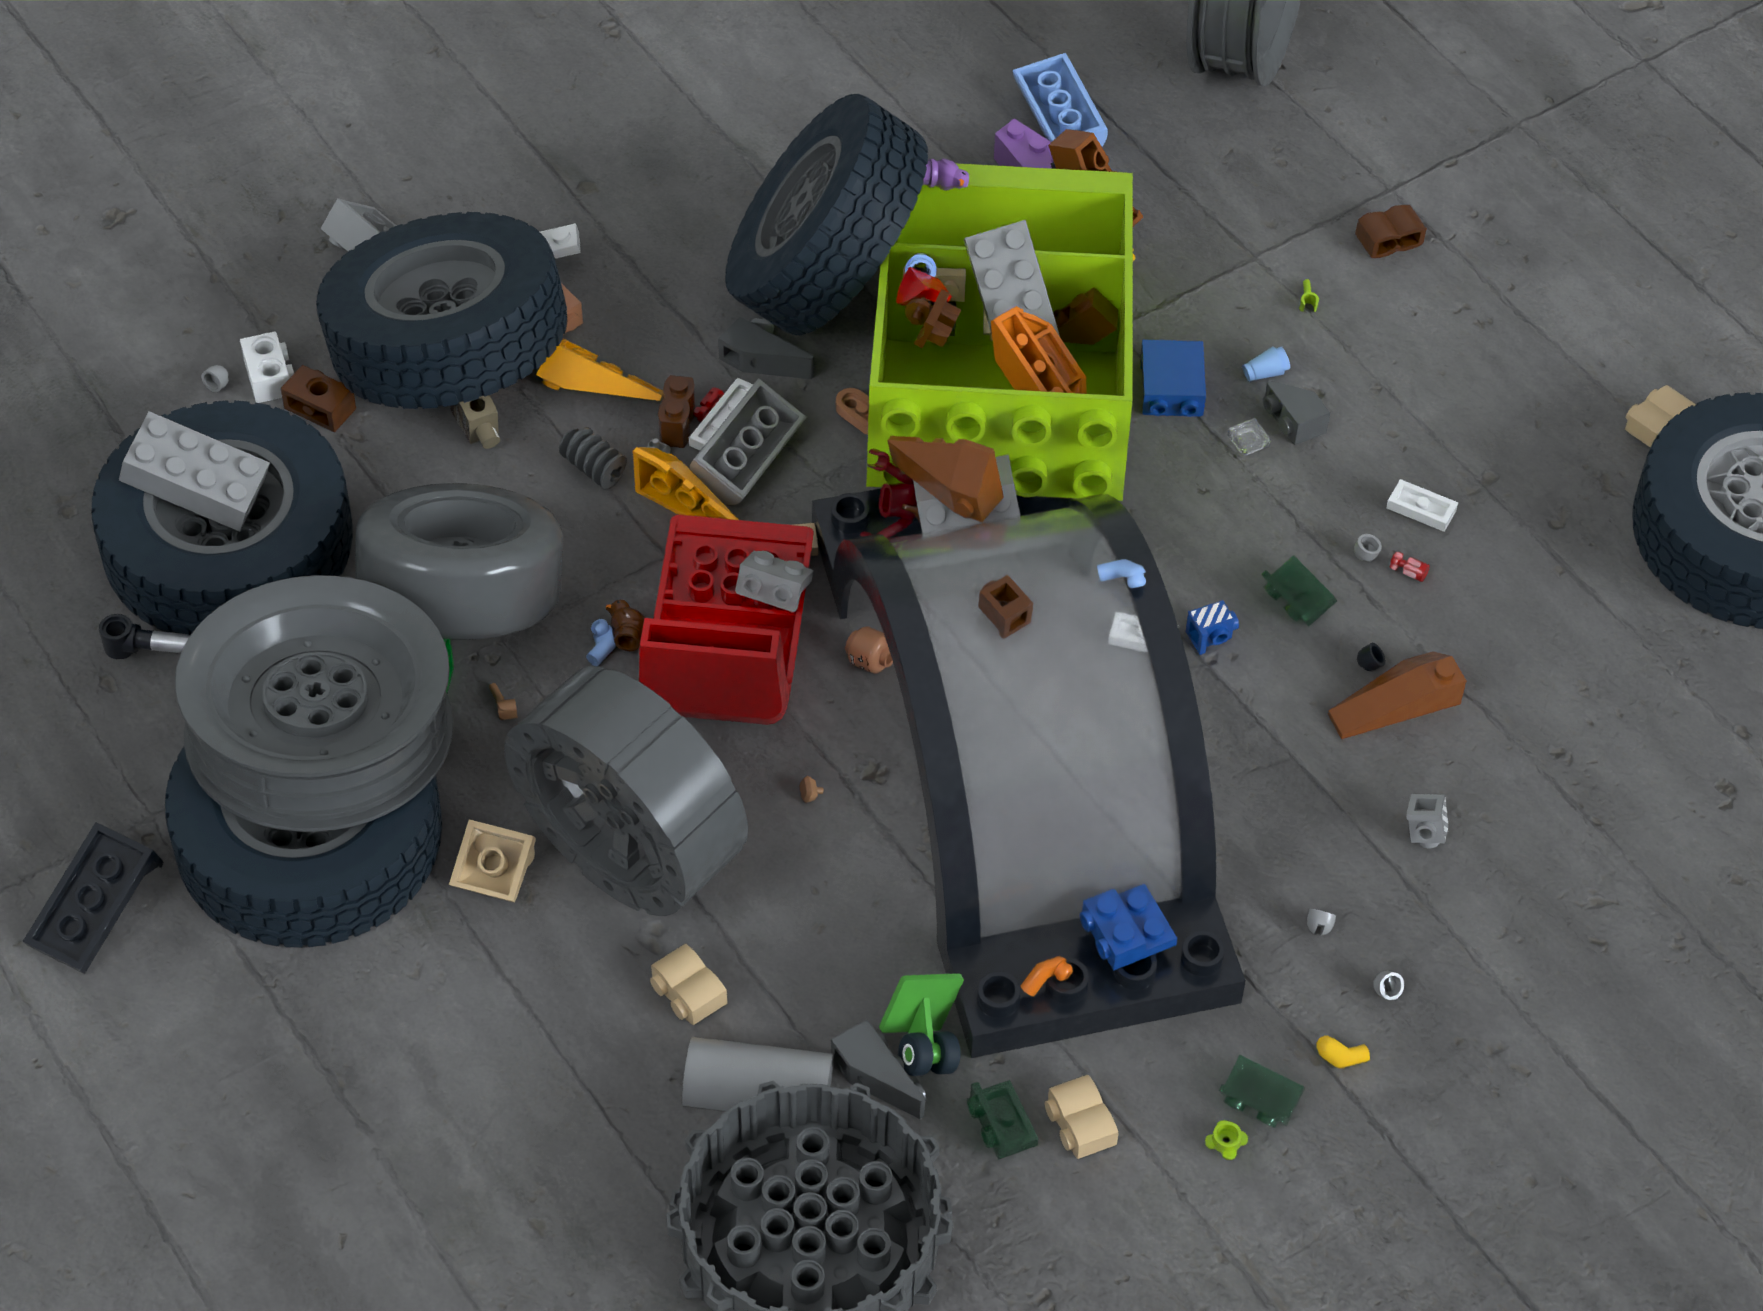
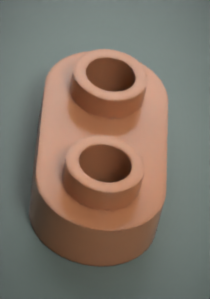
(859, 413)

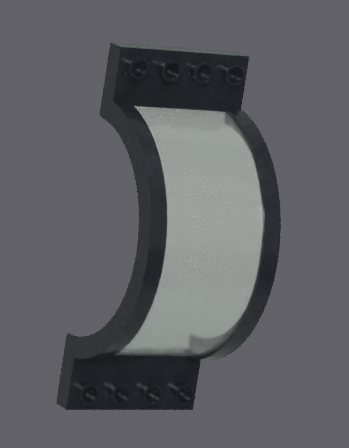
(1046, 760)

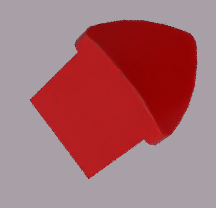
(918, 285)

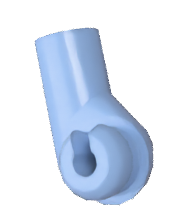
(1123, 568)
(604, 642)

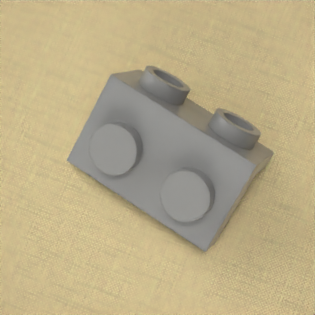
(773, 580)

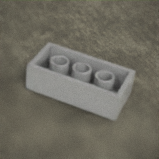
(1008, 272)
(193, 471)

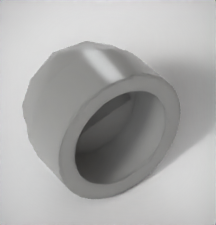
(215, 378)
(1372, 544)
(1322, 919)
(1392, 981)

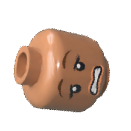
(868, 650)

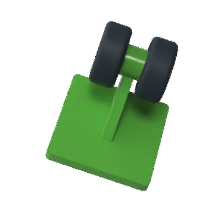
(919, 1008)

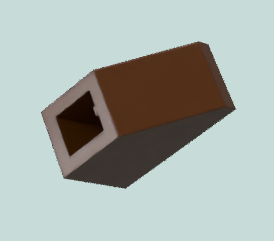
(1086, 318)

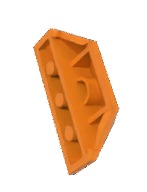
(1034, 354)

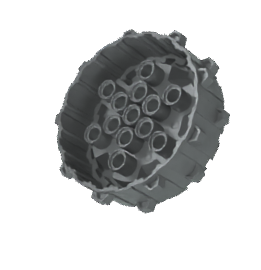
(779, 1145)

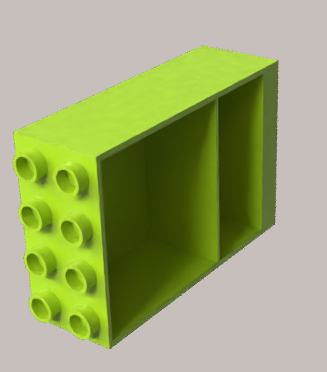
(1081, 241)

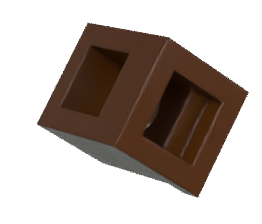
(1005, 605)

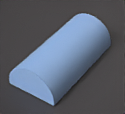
(1059, 98)

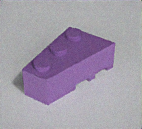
(1021, 147)

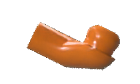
(1044, 970)

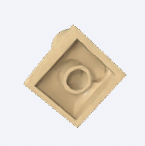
(492, 861)

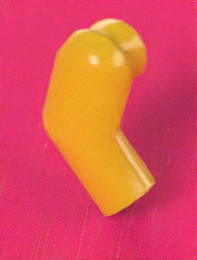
(1339, 1054)

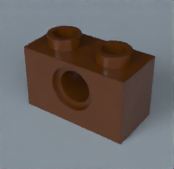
(318, 398)

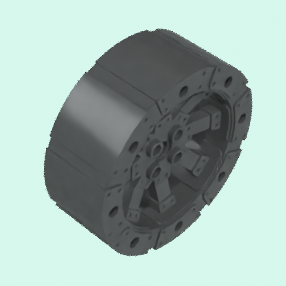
(626, 790)

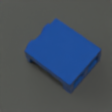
(1173, 378)

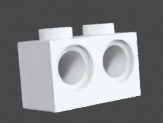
(266, 365)

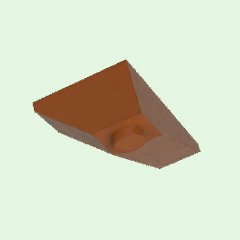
(956, 473)
(1401, 693)

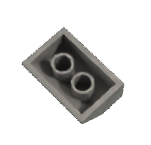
(353, 223)
(937, 516)

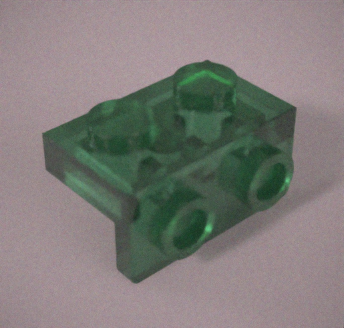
(1300, 590)
(1261, 1091)
(1002, 1118)

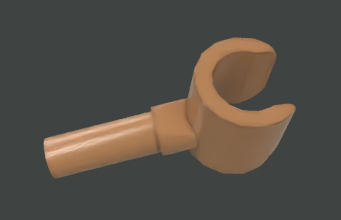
(507, 707)

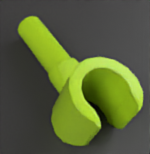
(1308, 296)

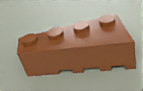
(1082, 152)

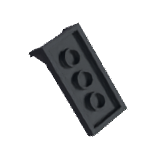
(91, 897)

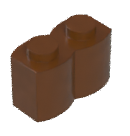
(1390, 231)
(676, 411)

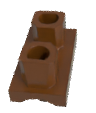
(936, 320)

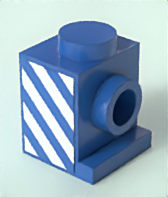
(1211, 625)

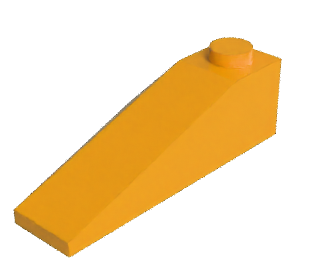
(577, 369)
(674, 485)

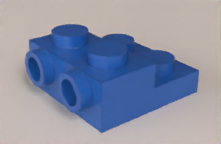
(1126, 925)

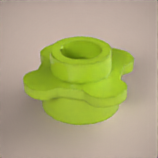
(1227, 1130)

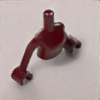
(893, 495)

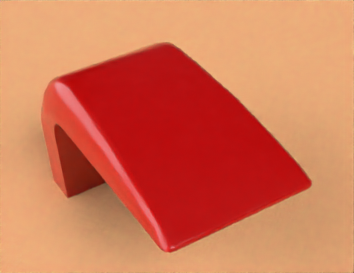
(707, 644)

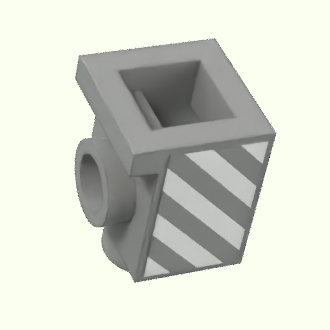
(1427, 827)

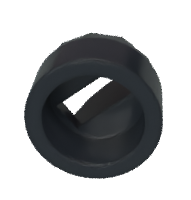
(1371, 657)

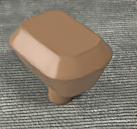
(809, 790)

